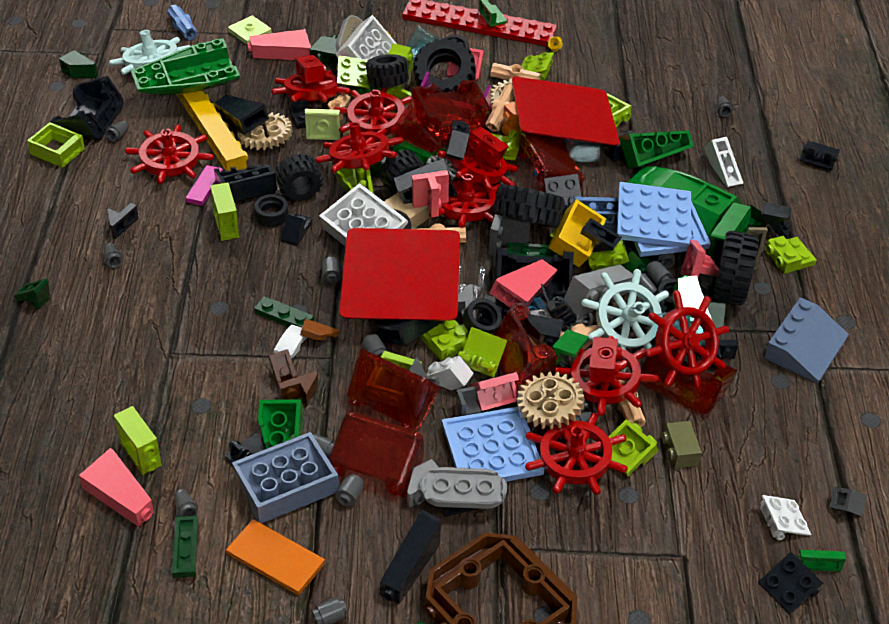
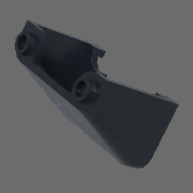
(96, 108)
(559, 284)

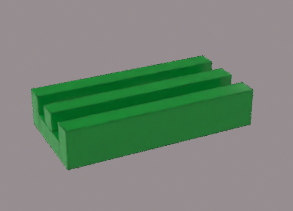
(822, 560)

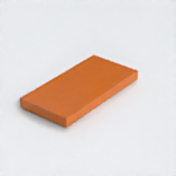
(275, 557)

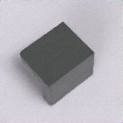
(467, 401)
(848, 501)

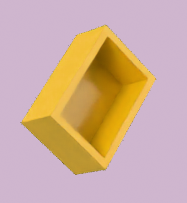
(568, 236)

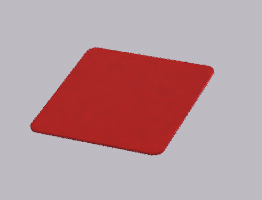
(564, 111)
(401, 274)

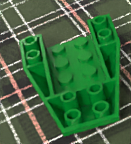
(187, 70)
(707, 199)

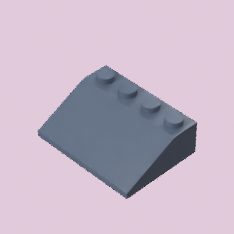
(806, 341)
(286, 477)

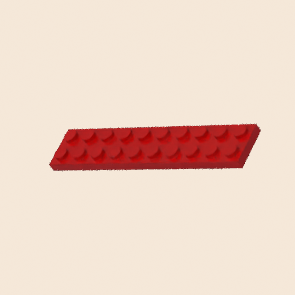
(472, 21)

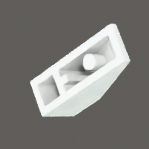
(723, 161)

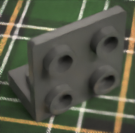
(507, 230)

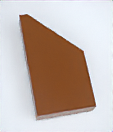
(317, 331)

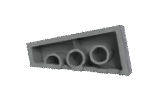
(592, 287)

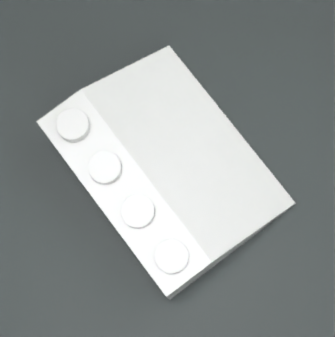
(367, 41)
(359, 210)

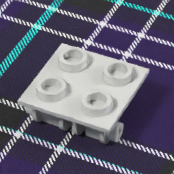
(783, 517)

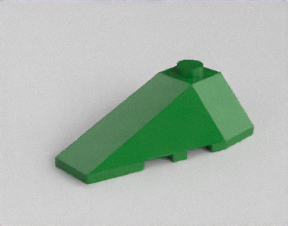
(280, 420)

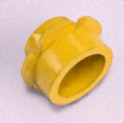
(552, 40)

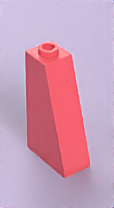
(280, 45)
(523, 283)
(117, 488)

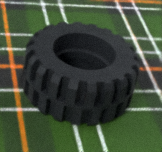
(444, 51)
(529, 205)
(735, 267)

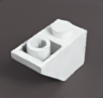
(451, 372)

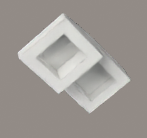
(291, 340)

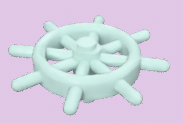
(145, 52)
(628, 314)

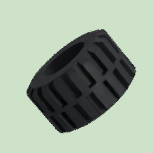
(387, 70)
(296, 167)
(394, 167)

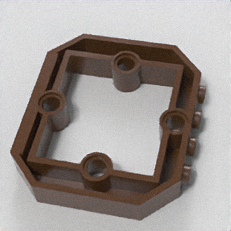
(479, 555)

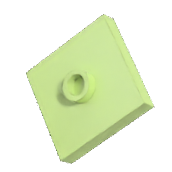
(248, 27)
(322, 124)

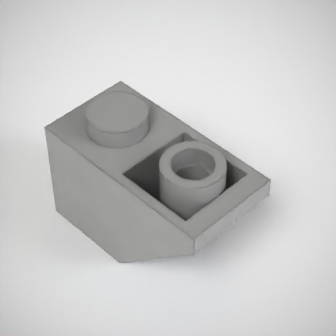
(413, 494)

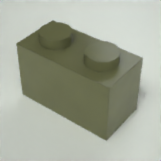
(681, 444)

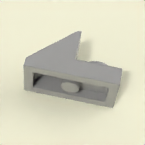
(465, 297)

